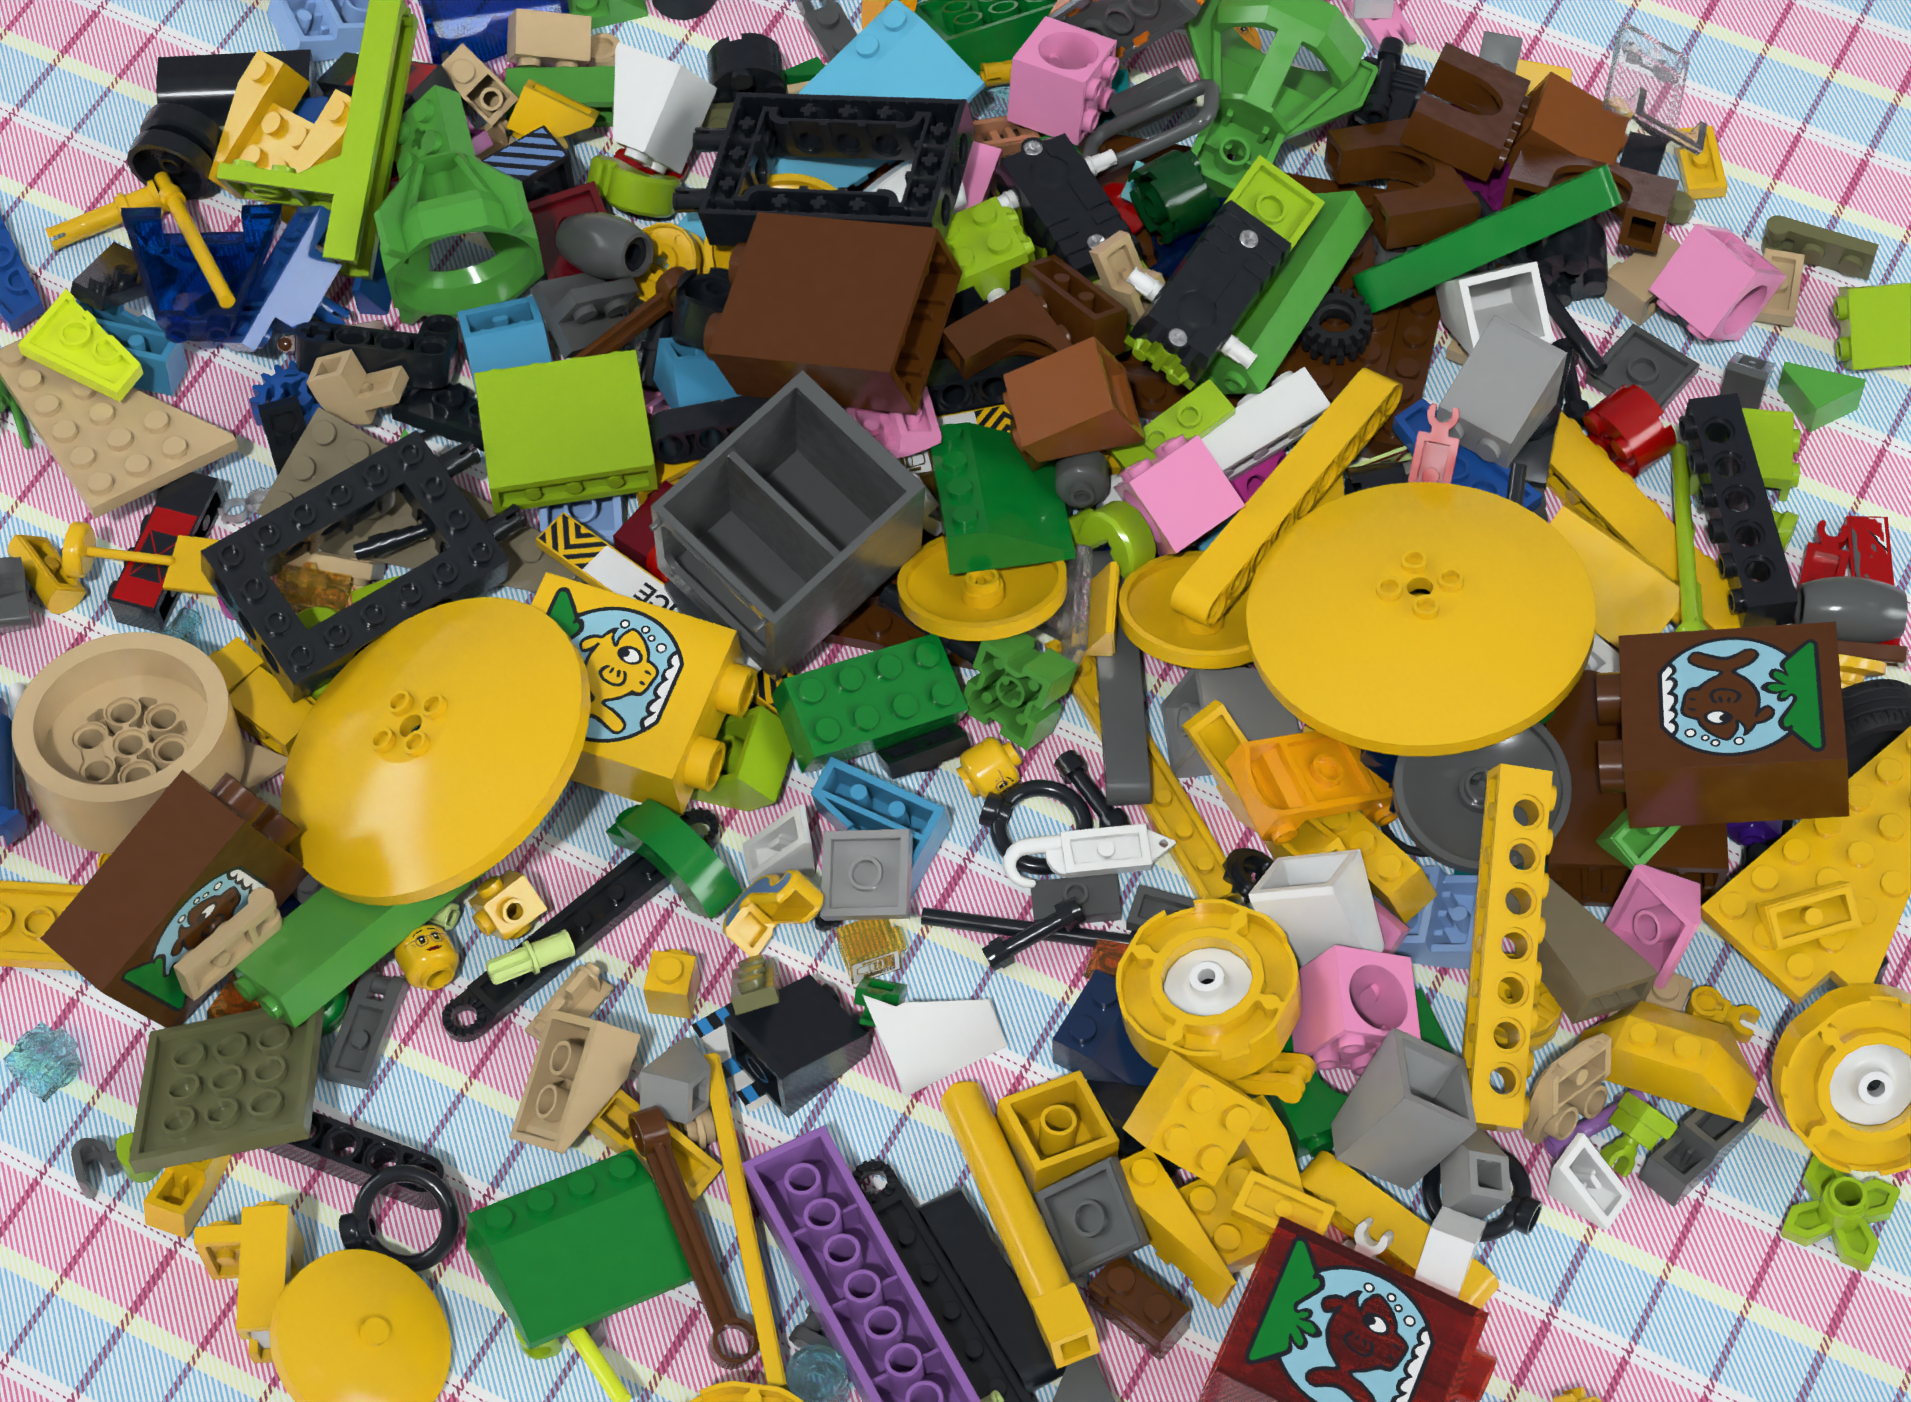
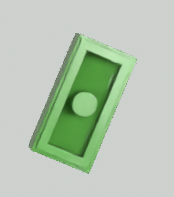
(1633, 845)

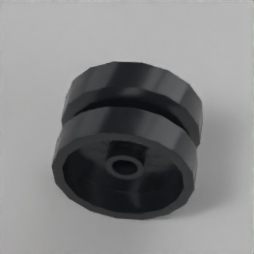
(177, 143)

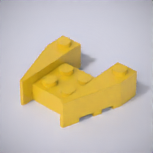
(267, 131)
(1195, 1222)

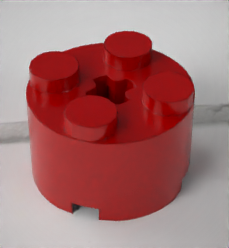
(1630, 429)

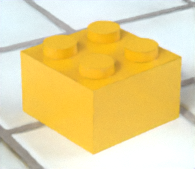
(1192, 1118)
(1056, 1130)

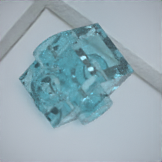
(44, 1060)

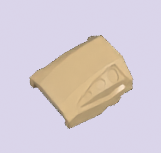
(1569, 1089)

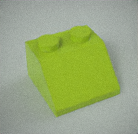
(753, 761)

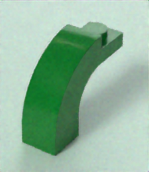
(678, 854)

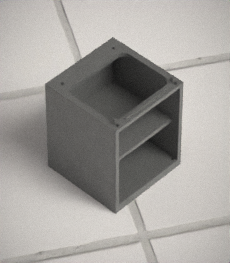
(789, 525)

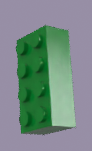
(869, 702)

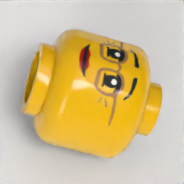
(989, 767)
(427, 958)

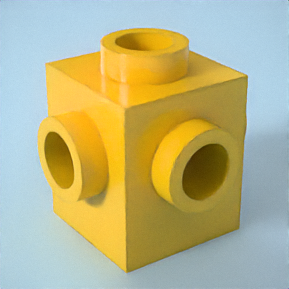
(506, 905)

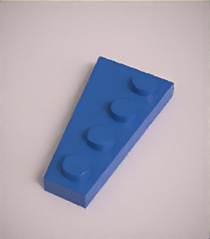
(17, 292)
(1469, 468)

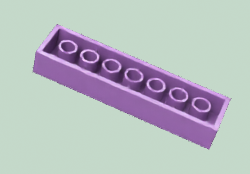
(853, 1274)

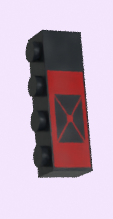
(421, 78)
(181, 508)

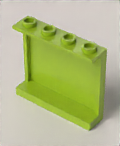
(565, 431)

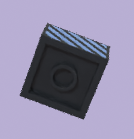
(537, 162)

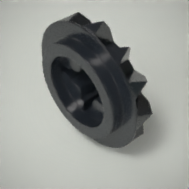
(1240, 866)

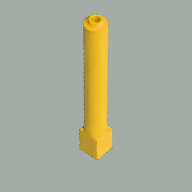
(1051, 1294)

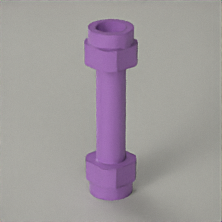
(1588, 1126)

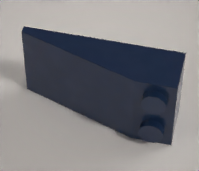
(1097, 1040)

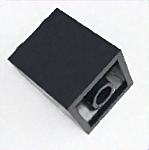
(797, 1044)

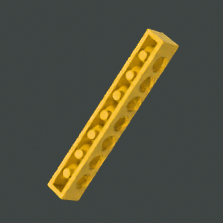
(1493, 921)

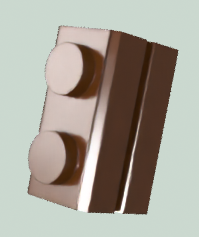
(1139, 1307)

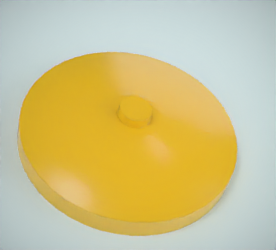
(978, 603)
(1171, 636)
(359, 1332)

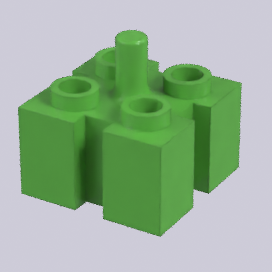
(1018, 688)

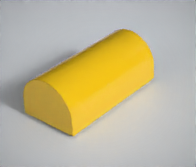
(46, 573)

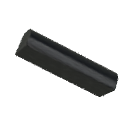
(211, 80)

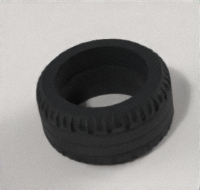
(1874, 718)

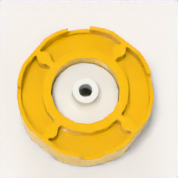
(1210, 987)
(1848, 1078)

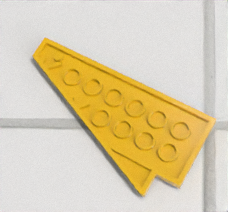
(1864, 849)

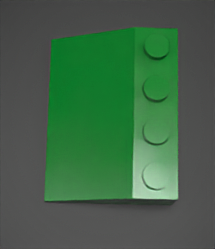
(984, 28)
(994, 504)
(577, 1248)

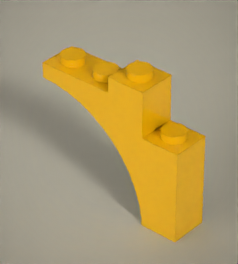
(1215, 739)

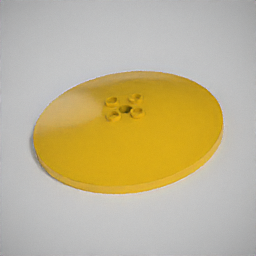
(1430, 671)
(432, 808)

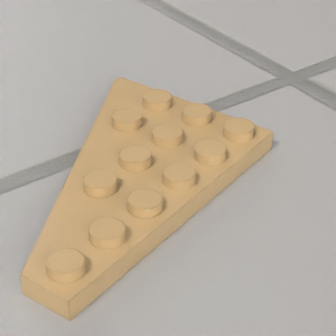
(105, 445)

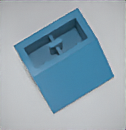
(503, 335)
(688, 376)

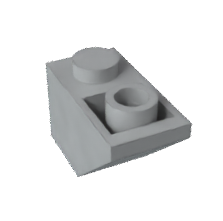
(676, 1082)
(1476, 1177)

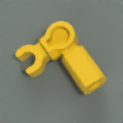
(1710, 1005)

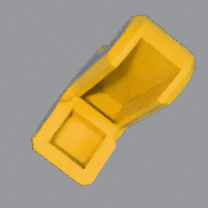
(770, 903)

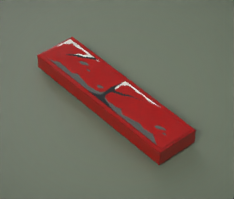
(1870, 551)

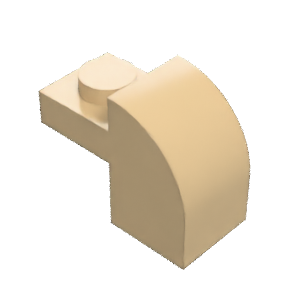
(1114, 263)
(350, 392)

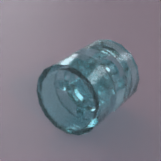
(818, 1375)

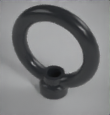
(999, 808)
(1519, 1213)
(360, 1227)

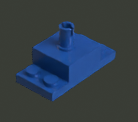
(290, 285)

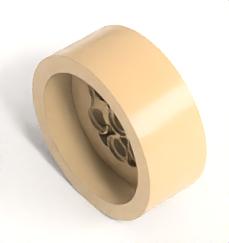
(116, 727)

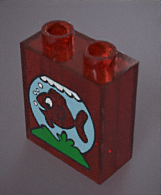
(1345, 1330)

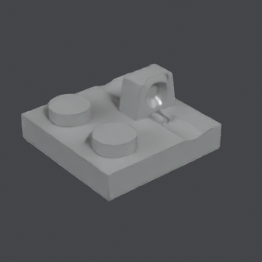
(866, 874)

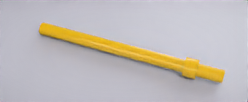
(174, 202)

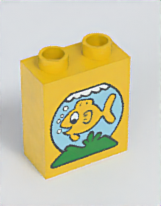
(654, 692)

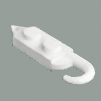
(1090, 852)

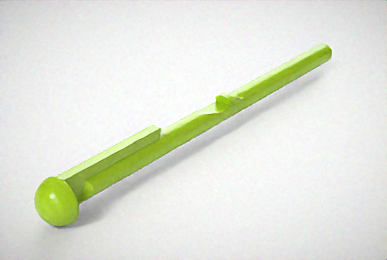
(1685, 531)

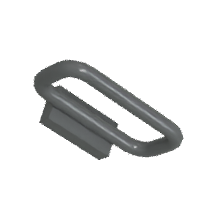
(1149, 103)

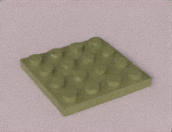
(225, 1088)

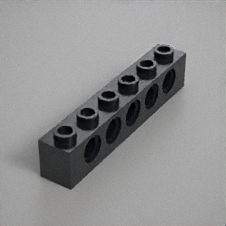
(1723, 421)

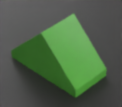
(1819, 394)

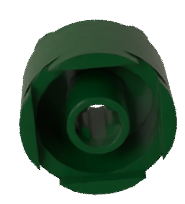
(1172, 195)

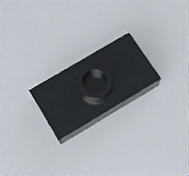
(923, 751)

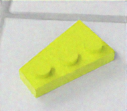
(79, 348)

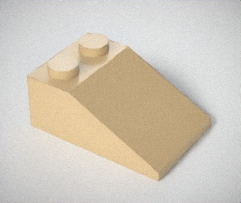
(572, 1079)

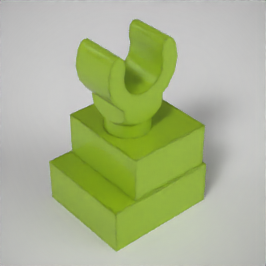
(1640, 1126)

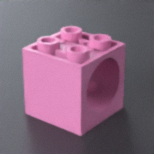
(1062, 80)
(1716, 283)
(1179, 493)
(1352, 1005)

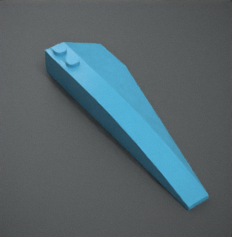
(887, 59)

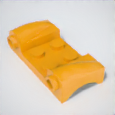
(1305, 779)

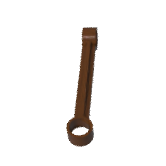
(640, 318)
(653, 1142)

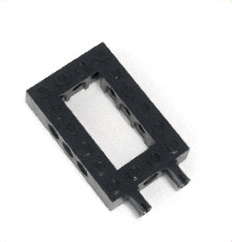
(766, 125)
(464, 568)

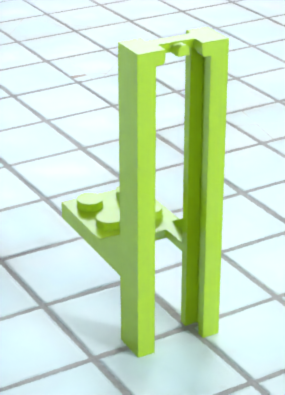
(360, 177)

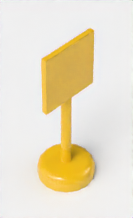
(184, 565)

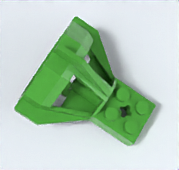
(1262, 93)
(445, 195)

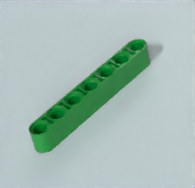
(1488, 238)

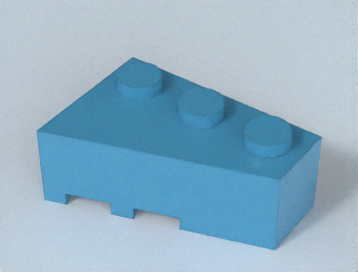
(160, 359)
(865, 802)

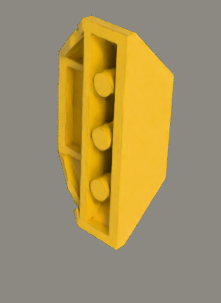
(1678, 1059)

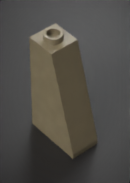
(1585, 961)

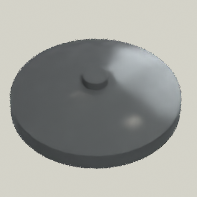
(1444, 795)

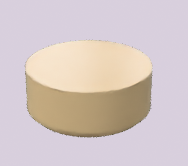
(603, 50)

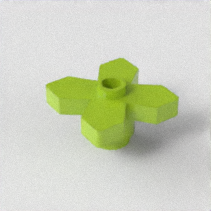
(1841, 1210)

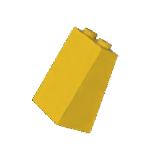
(1627, 587)

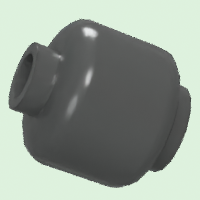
(1082, 479)

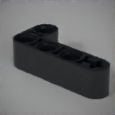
(425, 356)

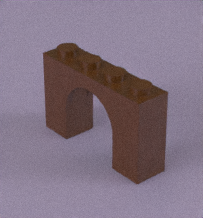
(1475, 139)
(1645, 196)
(1406, 215)
(1005, 328)

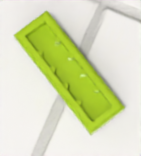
(1191, 416)

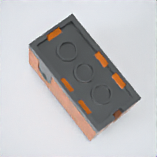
(1130, 22)

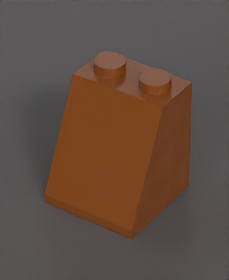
(1569, 122)
(1072, 403)

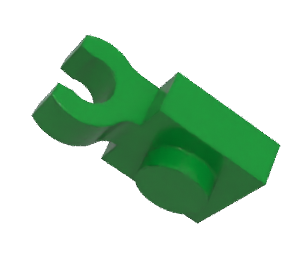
(881, 990)

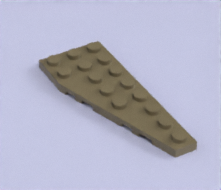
(334, 446)

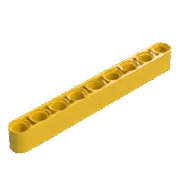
(1286, 496)

